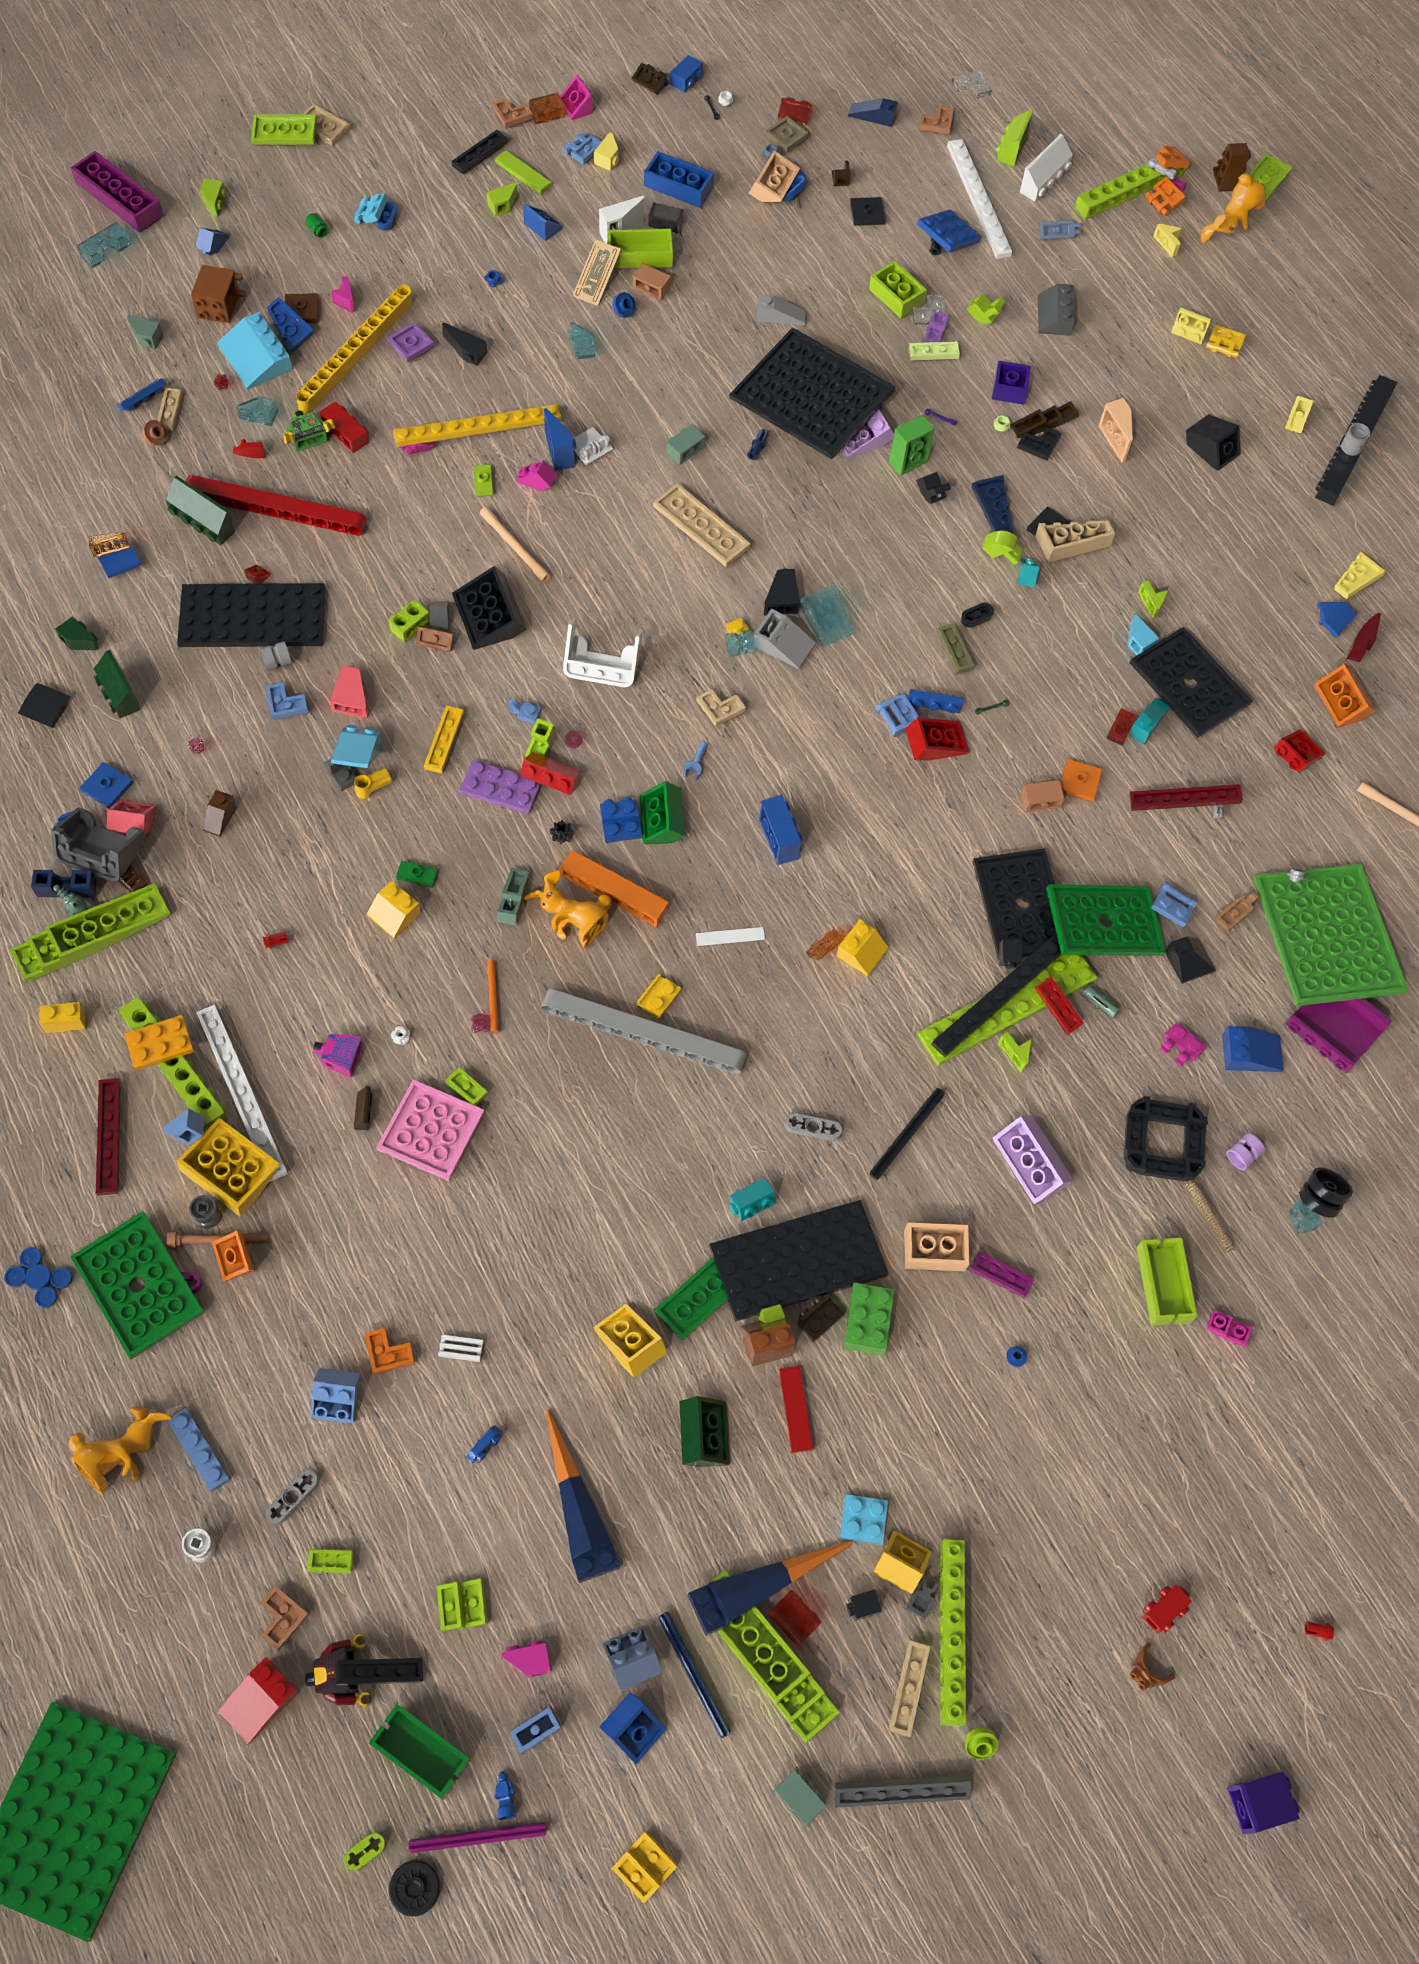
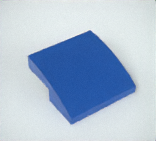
(119, 561)

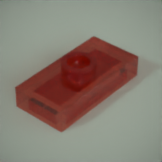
(1121, 726)

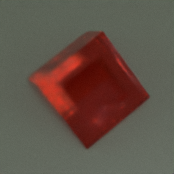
(256, 574)

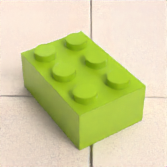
(897, 289)

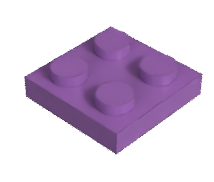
(410, 342)

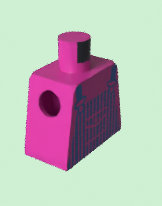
(340, 1052)

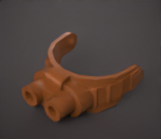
(1143, 1675)

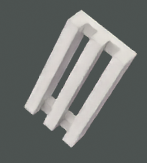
(443, 1345)

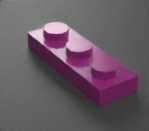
(1002, 1274)

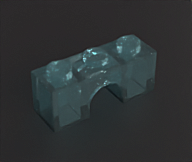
(111, 237)

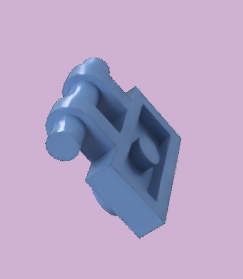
(585, 149)

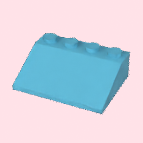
(254, 351)

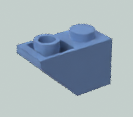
(186, 1127)

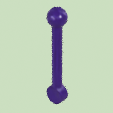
(928, 412)

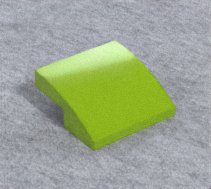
(462, 1605)

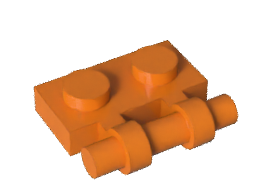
(1169, 193)

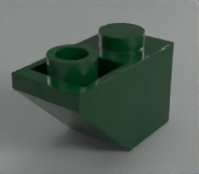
(75, 636)

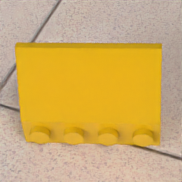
(228, 1166)

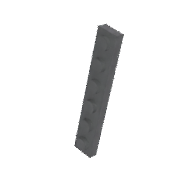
(902, 1791)

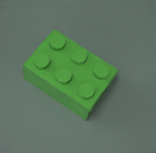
(911, 445)
(868, 1319)

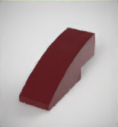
(1365, 639)

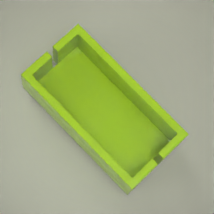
(641, 246)
(1166, 1281)

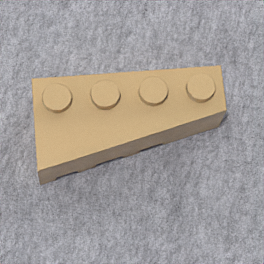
(1073, 539)

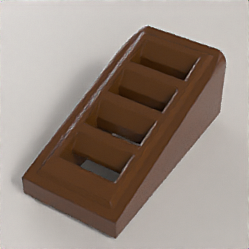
(131, 871)

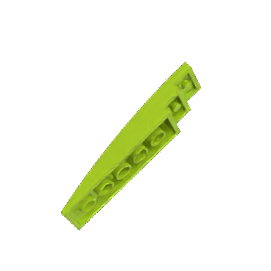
(88, 932)
(779, 1673)

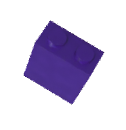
(1264, 1803)

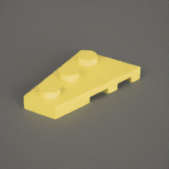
(1358, 576)

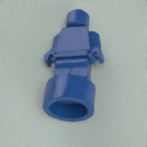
(504, 1794)

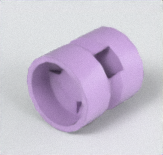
(1245, 1152)

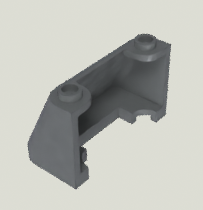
(90, 847)

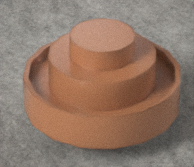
(154, 433)

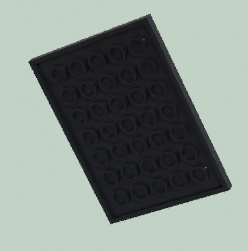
(812, 392)

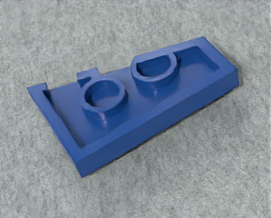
(289, 324)

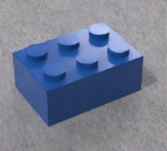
(780, 829)

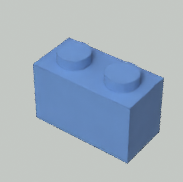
(535, 1731)

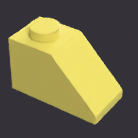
(607, 153)

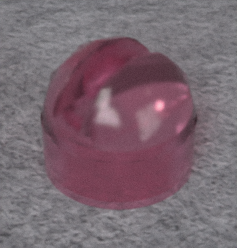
(196, 745)

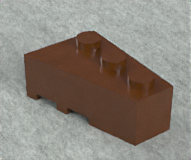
(1231, 166)

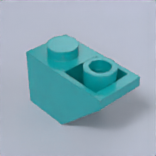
(1028, 572)

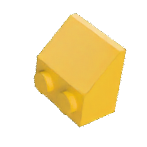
(393, 909)
(862, 948)
(903, 1562)

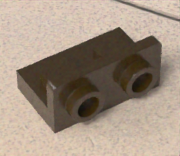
(650, 78)
(819, 1317)

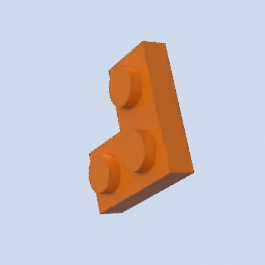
(1171, 158)
(384, 1357)

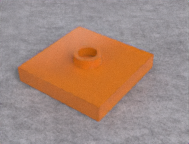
(1080, 780)

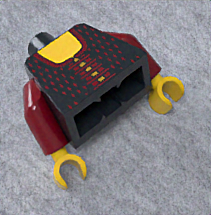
(324, 1673)

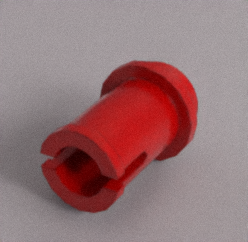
(274, 940)
(1319, 1630)

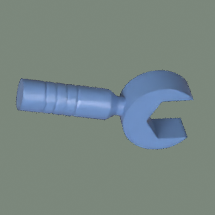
(694, 765)

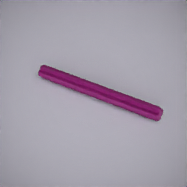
(477, 1837)

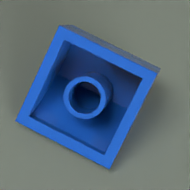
(632, 1728)

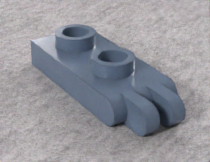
(1059, 229)

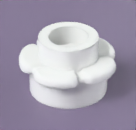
(725, 98)
(400, 1040)

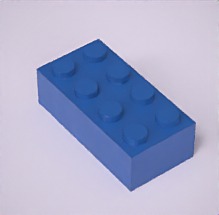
(678, 179)

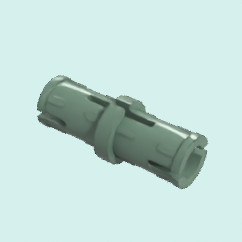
(1091, 994)

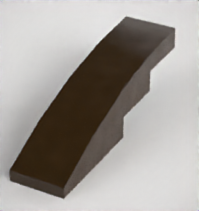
(1050, 418)

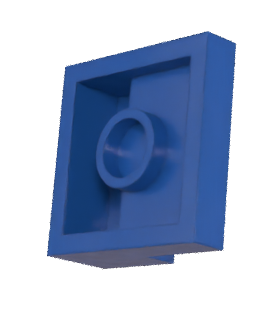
(620, 820)

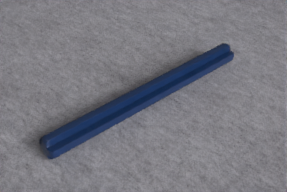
(694, 1675)

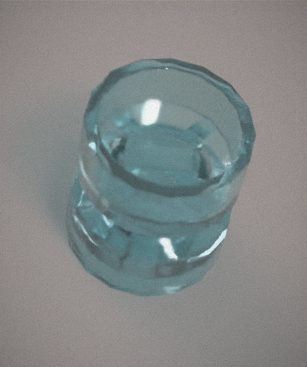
(746, 641)

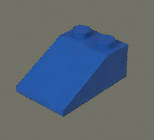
(559, 442)
(1251, 1050)

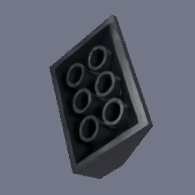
(488, 609)

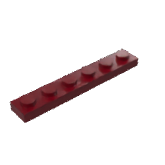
(1185, 797)
(108, 1137)

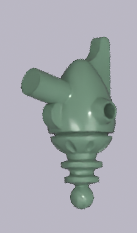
(73, 902)

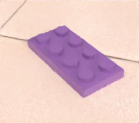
(500, 787)

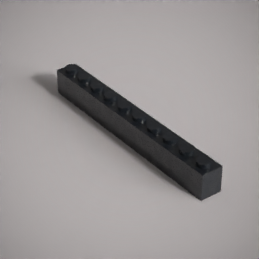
(1343, 463)

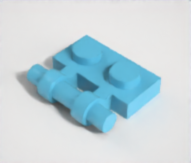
(370, 209)

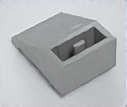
(783, 639)

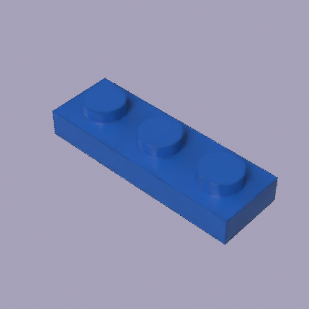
(141, 395)
(935, 701)

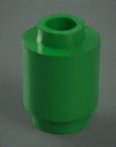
(316, 225)

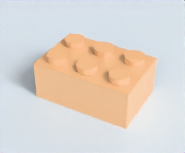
(936, 1246)

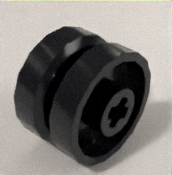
(1325, 1192)

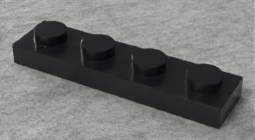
(479, 151)
(378, 1671)

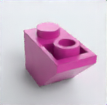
(537, 475)
(529, 1660)

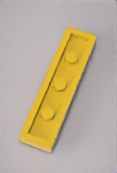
(443, 739)

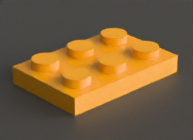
(158, 1042)

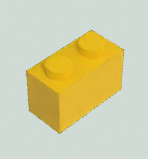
(62, 1017)

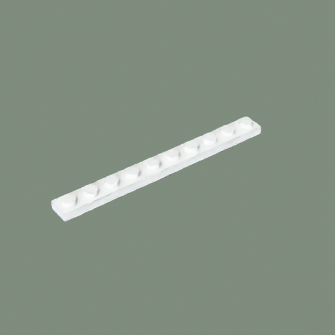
(979, 199)
(239, 1085)

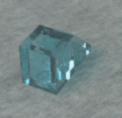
(582, 342)
(258, 410)

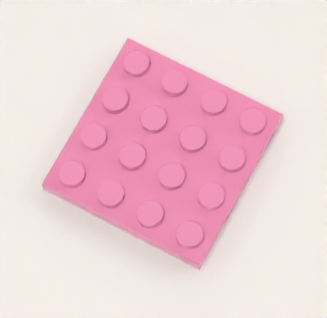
(430, 1130)

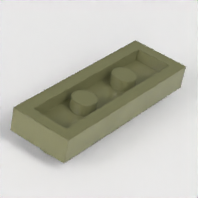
(955, 648)

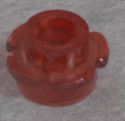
(221, 381)

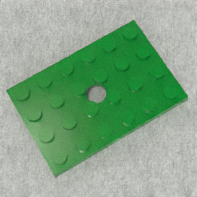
(1133, 922)
(143, 1316)

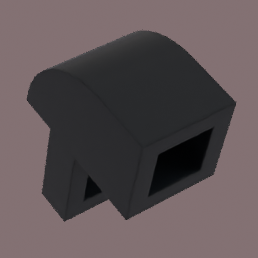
(931, 488)

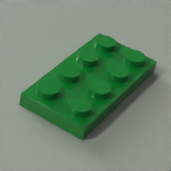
(693, 1301)

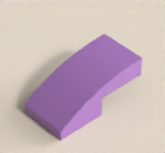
(935, 327)

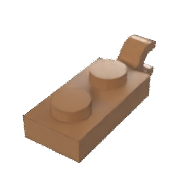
(1236, 911)

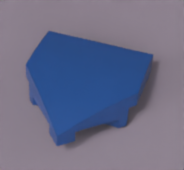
(1335, 616)

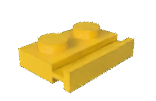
(659, 996)

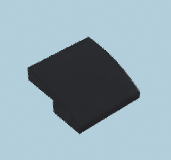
(44, 704)

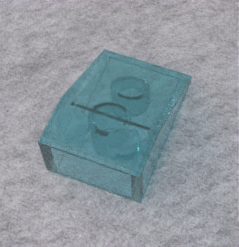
(826, 615)

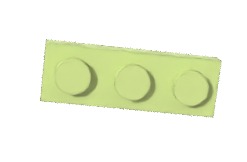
(934, 350)

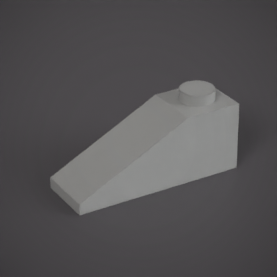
(776, 310)

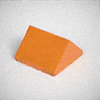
(233, 1255)

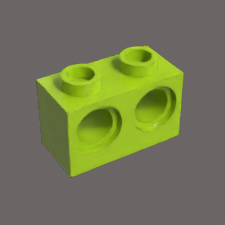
(410, 617)

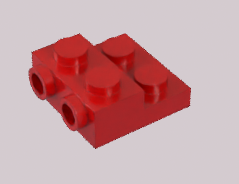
(1299, 750)

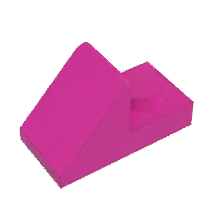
(344, 296)

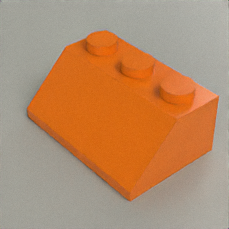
(1345, 696)

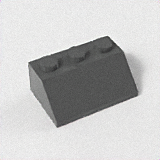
(1056, 310)

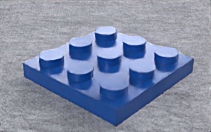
(949, 230)

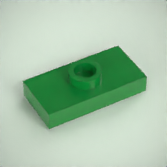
(416, 874)

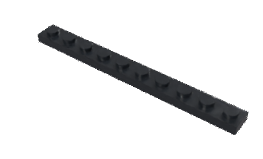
(998, 997)

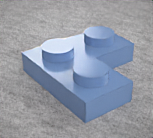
(284, 706)

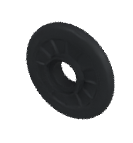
(398, 1888)

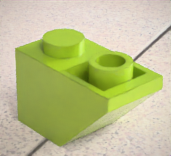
(213, 194)
(502, 199)

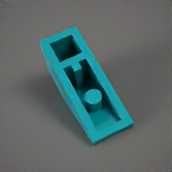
(1149, 720)

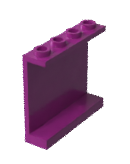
(1339, 1029)

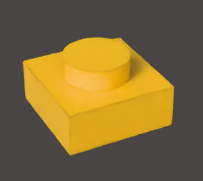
(736, 626)

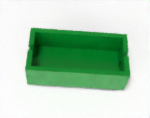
(420, 1751)

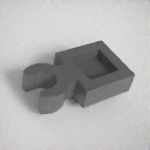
(920, 1601)

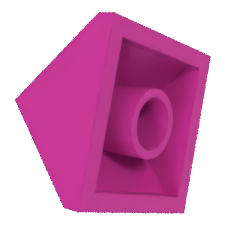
(577, 99)

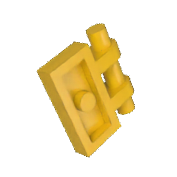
(1226, 337)

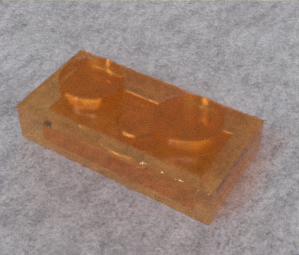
(826, 944)

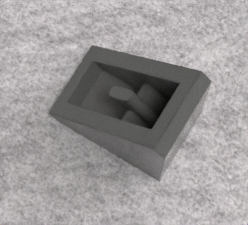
(439, 615)

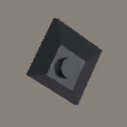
(1189, 959)

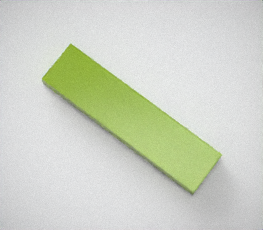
(523, 172)

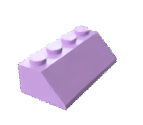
(1032, 1159)

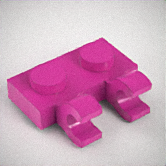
(1184, 1041)

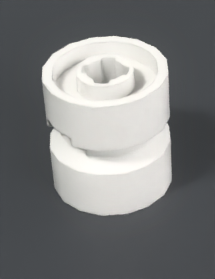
(198, 1545)

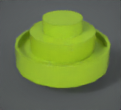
(981, 1743)

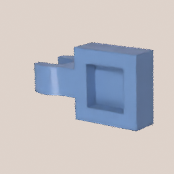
(527, 712)

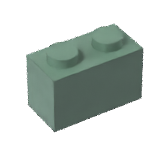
(685, 444)
(800, 1797)

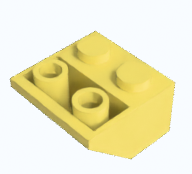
(1191, 325)

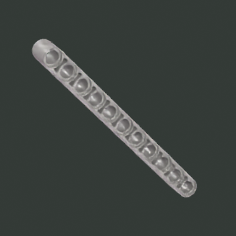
(644, 1031)

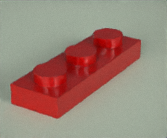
(1058, 1005)

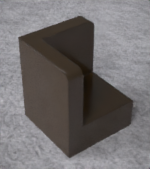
(842, 176)

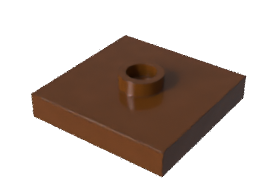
(304, 305)

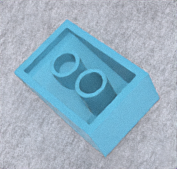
(357, 746)

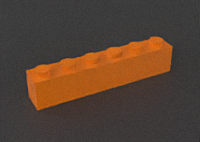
(621, 890)

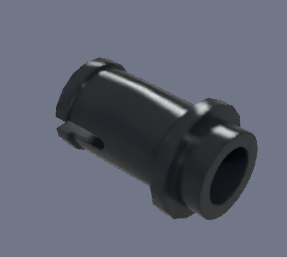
(935, 247)

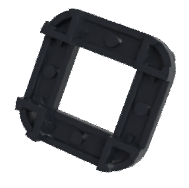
(1170, 1113)

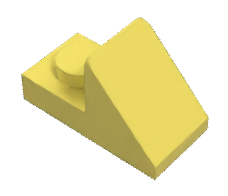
(1168, 238)
(1298, 414)

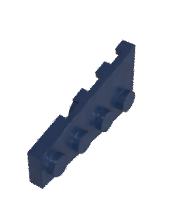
(993, 501)

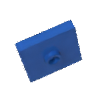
(106, 785)

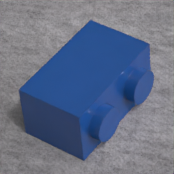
(686, 73)

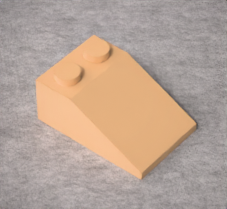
(1117, 426)

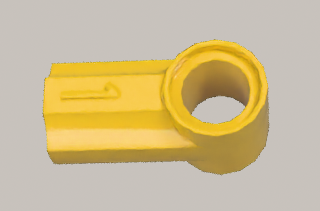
(372, 782)

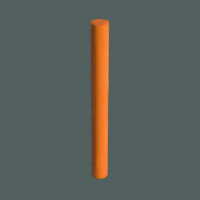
(492, 996)

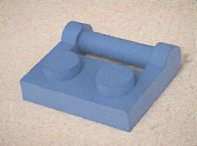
(903, 711)
(1172, 909)

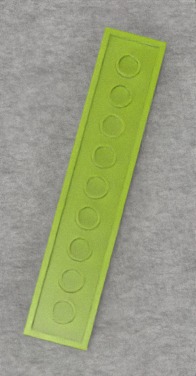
(1068, 972)

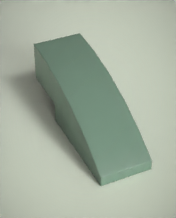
(512, 896)

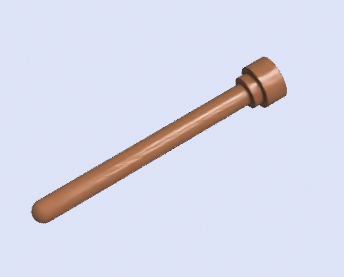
(175, 1239)

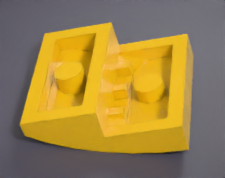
(645, 1866)

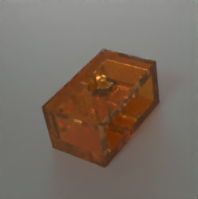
(547, 108)

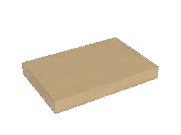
(329, 126)

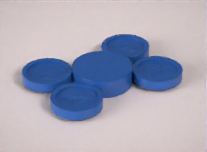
(38, 1277)

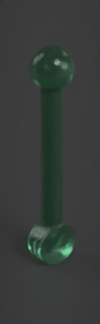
(979, 710)

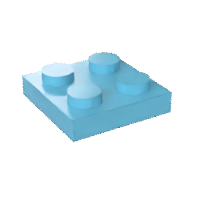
(863, 1519)

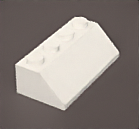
(1046, 168)

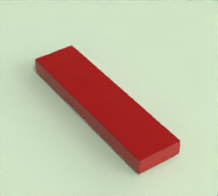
(795, 1410)

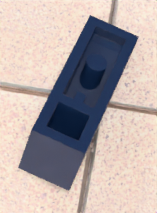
(877, 111)

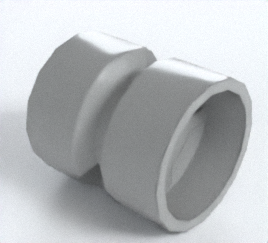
(1355, 439)
(275, 655)

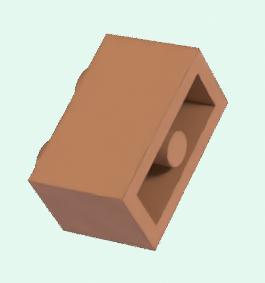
(651, 281)
(1042, 795)

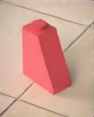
(348, 693)

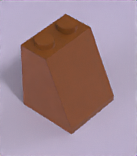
(768, 1341)

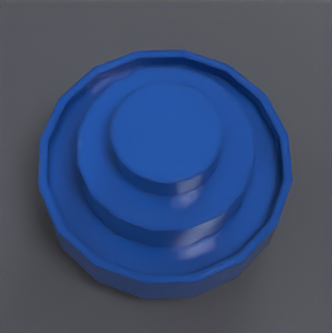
(623, 305)

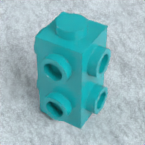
(752, 1199)

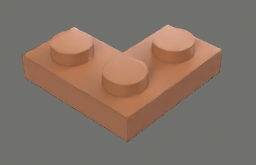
(511, 116)
(939, 123)
(288, 1617)

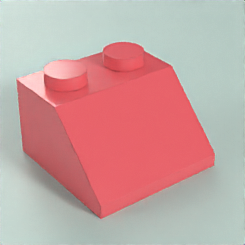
(130, 814)

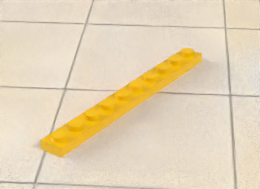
(473, 425)

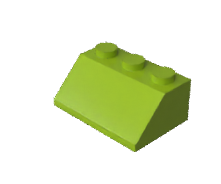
(1014, 138)

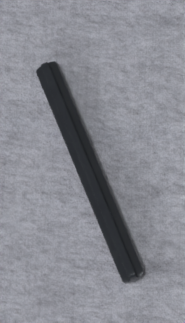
(907, 1133)

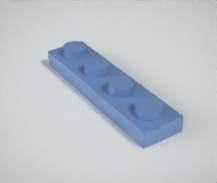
(198, 1450)

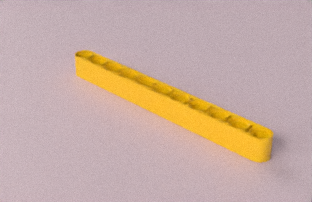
(354, 349)

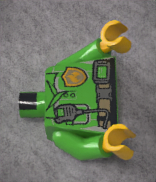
(307, 430)

